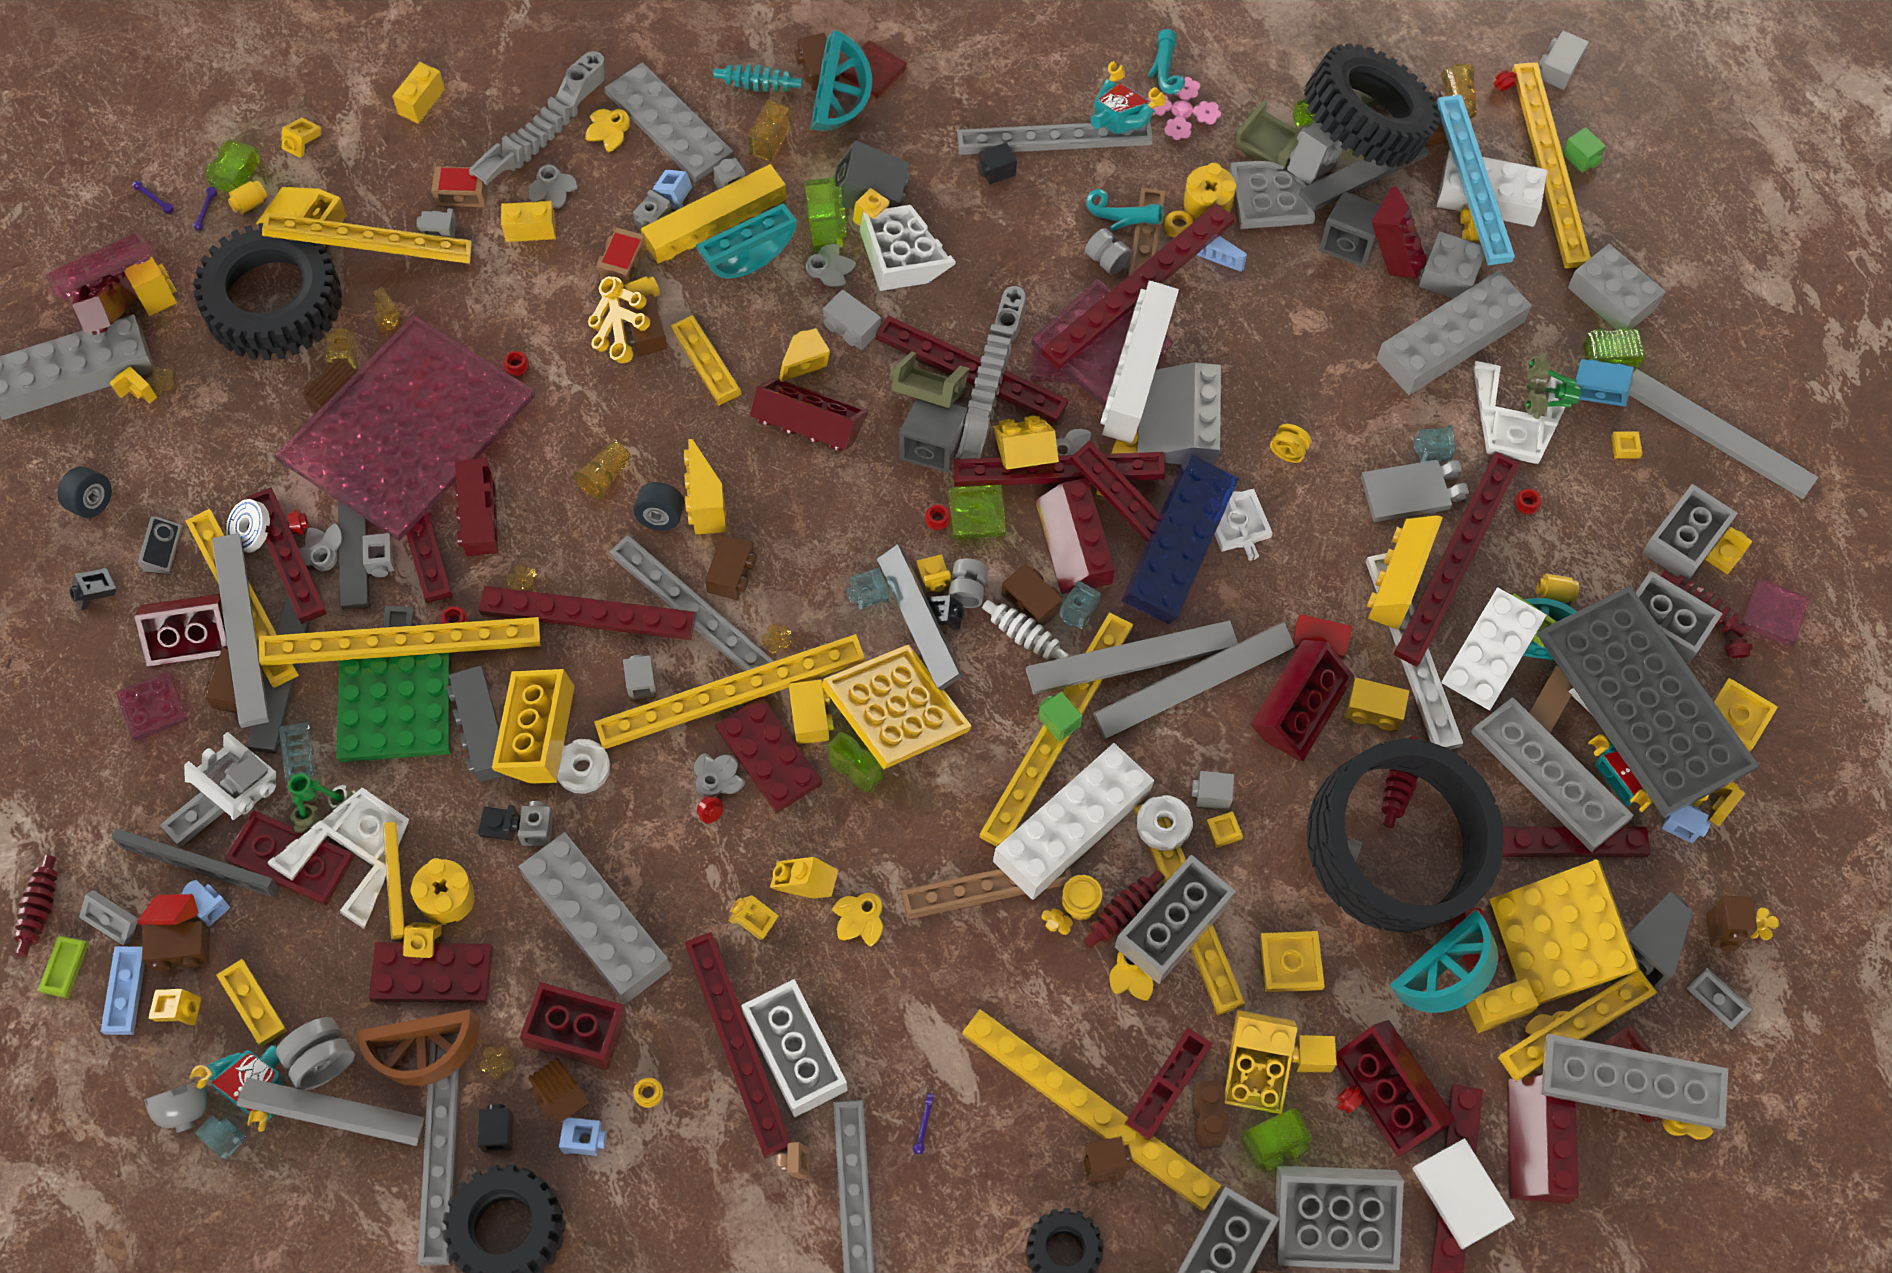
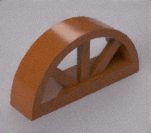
(419, 1030)

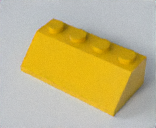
(1403, 570)
(534, 725)

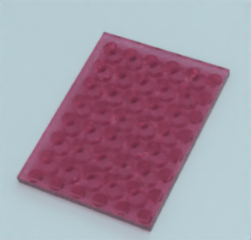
(402, 423)

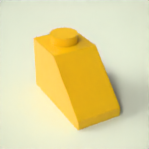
(805, 354)

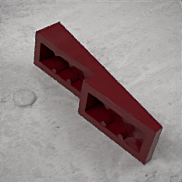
(1168, 1084)

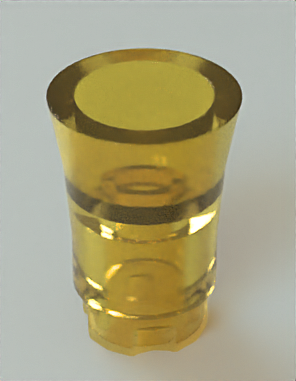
(1460, 81)
(602, 470)

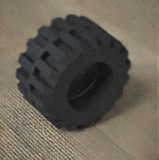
(1070, 1224)

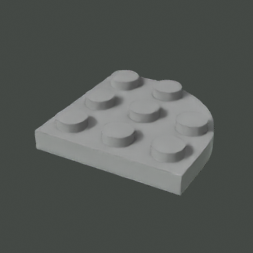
(1268, 196)

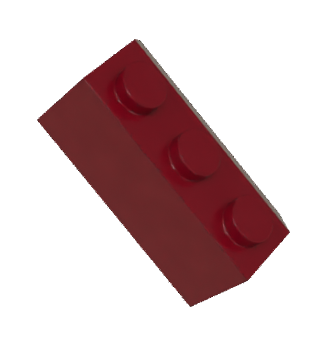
(1398, 236)
(181, 629)

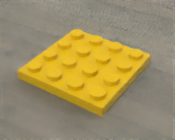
(895, 706)
(1564, 932)

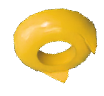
(1172, 230)

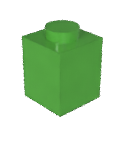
(1584, 150)
(1059, 716)

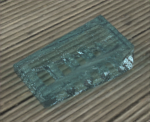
(292, 730)

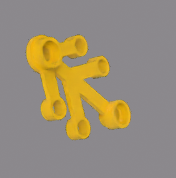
(611, 290)

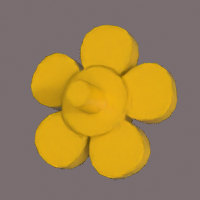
(1056, 920)
(1764, 922)

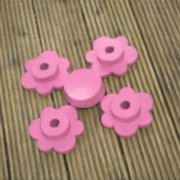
(1182, 111)

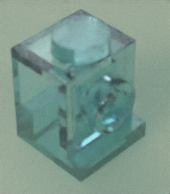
(1435, 444)
(870, 582)
(1088, 601)
(220, 1136)

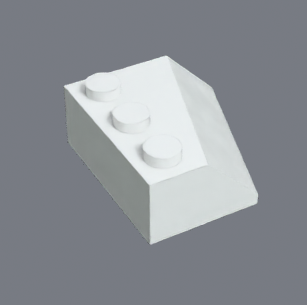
(902, 249)

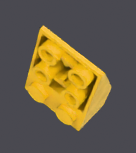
(306, 203)
(1026, 442)
(704, 494)
(1259, 1061)

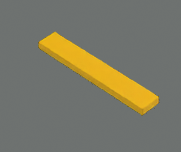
(1579, 1022)

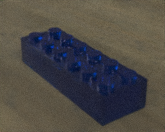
(1180, 539)

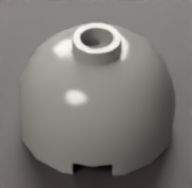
(178, 1106)

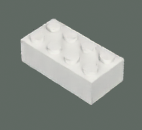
(1515, 187)
(1493, 648)
(794, 1048)

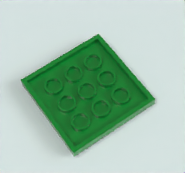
(393, 707)

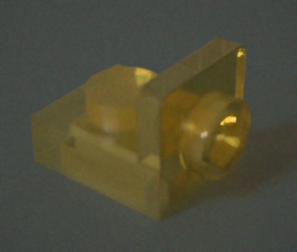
(388, 312)

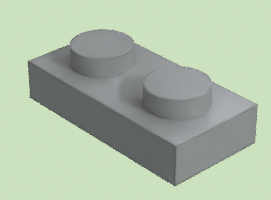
(191, 819)
(108, 917)

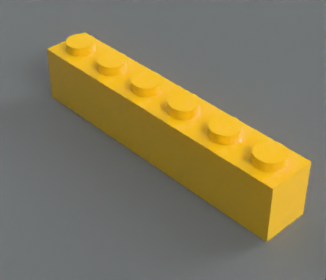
(714, 213)

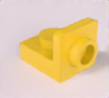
(297, 135)
(871, 203)
(132, 382)
(1729, 550)
(933, 574)
(1729, 797)
(753, 916)
(420, 939)
(175, 1006)

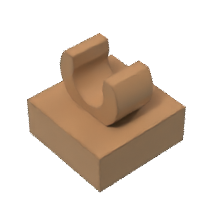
(796, 1160)

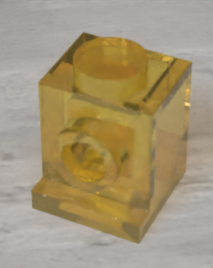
(342, 345)

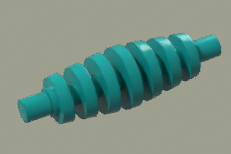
(757, 78)

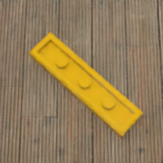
(705, 360)
(393, 881)

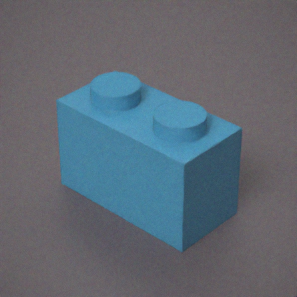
(1604, 382)

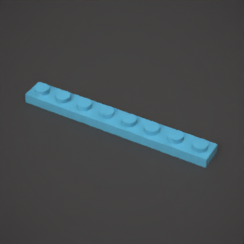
(1475, 180)

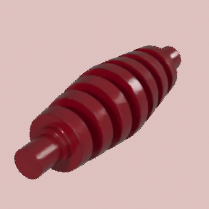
(1730, 623)
(1397, 795)
(35, 906)
(1123, 909)

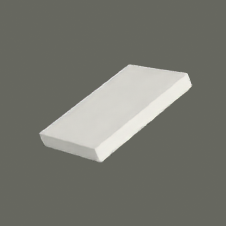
(1463, 1193)

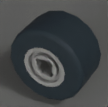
(84, 492)
(659, 506)

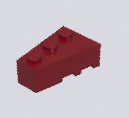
(477, 507)

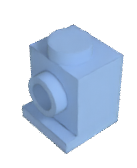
(674, 187)
(1687, 823)
(208, 901)
(575, 1129)

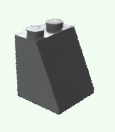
(869, 168)
(1350, 230)
(932, 434)
(1660, 939)

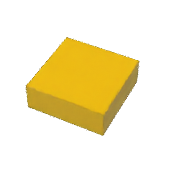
(1626, 445)
(1224, 829)

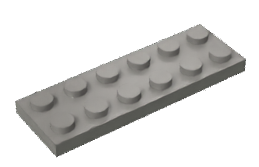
(668, 122)
(1552, 774)
(1635, 1081)

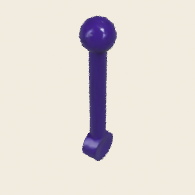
(211, 192)
(167, 207)
(918, 1148)

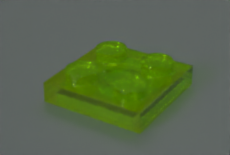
(977, 512)

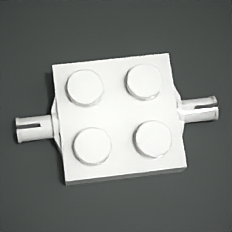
(1243, 524)

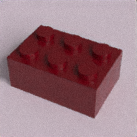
(573, 1025)

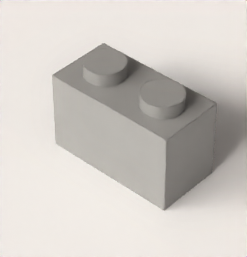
(1563, 59)
(851, 320)

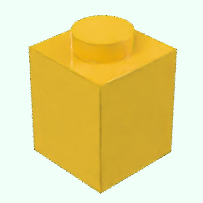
(1314, 1054)

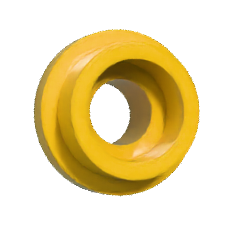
(644, 1084)

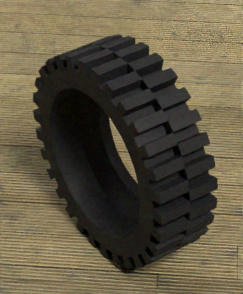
(1359, 126)
(275, 330)

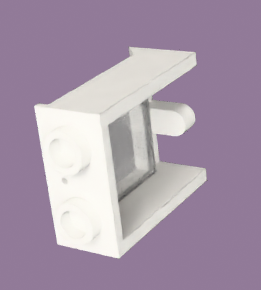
(211, 773)

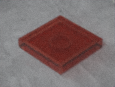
(883, 65)

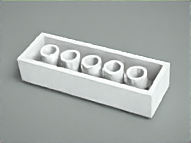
(1138, 361)
(1073, 821)

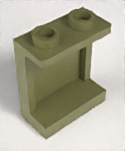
(1266, 137)
(927, 384)

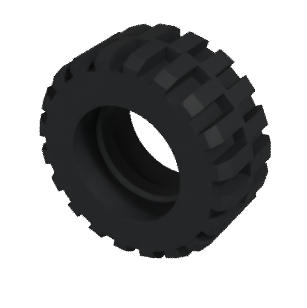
(488, 1190)

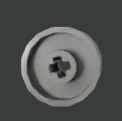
(315, 1053)

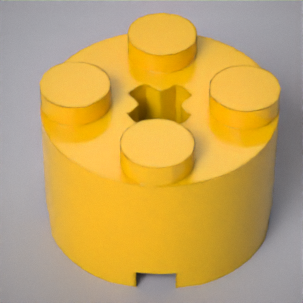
(1207, 187)
(437, 905)

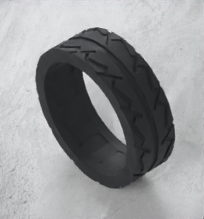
(1472, 806)

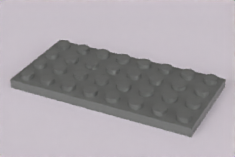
(1647, 701)

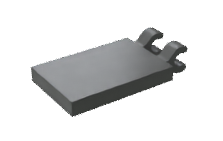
(1412, 489)

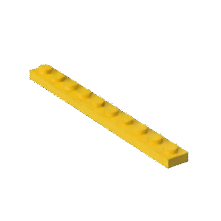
(1550, 157)
(398, 641)
(729, 691)
(1046, 747)
(1090, 1109)

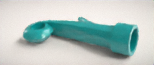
(1166, 43)
(1126, 215)

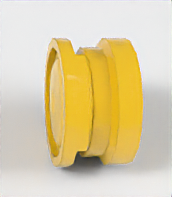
(1290, 443)
(1081, 897)

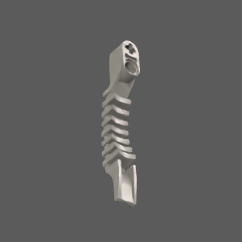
(578, 83)
(990, 373)

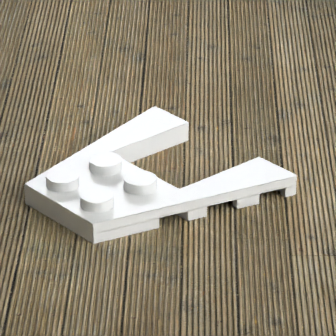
(1508, 430)
(359, 828)

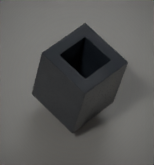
(997, 163)
(495, 1128)

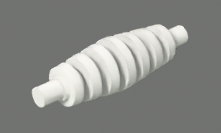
(1024, 631)

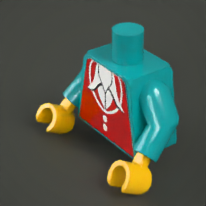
(1121, 107)
(1618, 774)
(231, 1073)

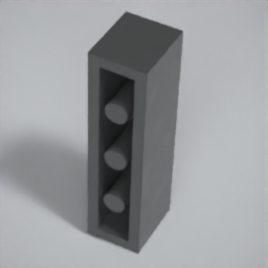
(478, 720)

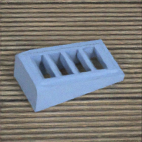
(1224, 253)

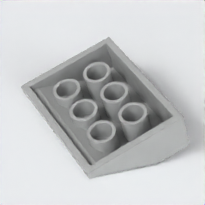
(1183, 413)
(1338, 1217)

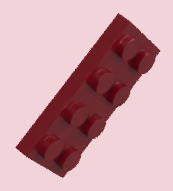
(768, 754)
(267, 837)
(450, 976)

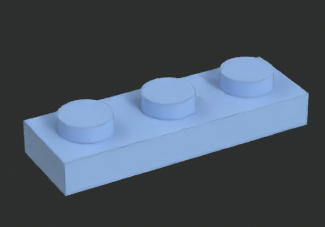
(123, 991)

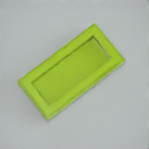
(63, 967)

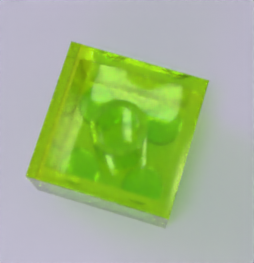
(825, 212)

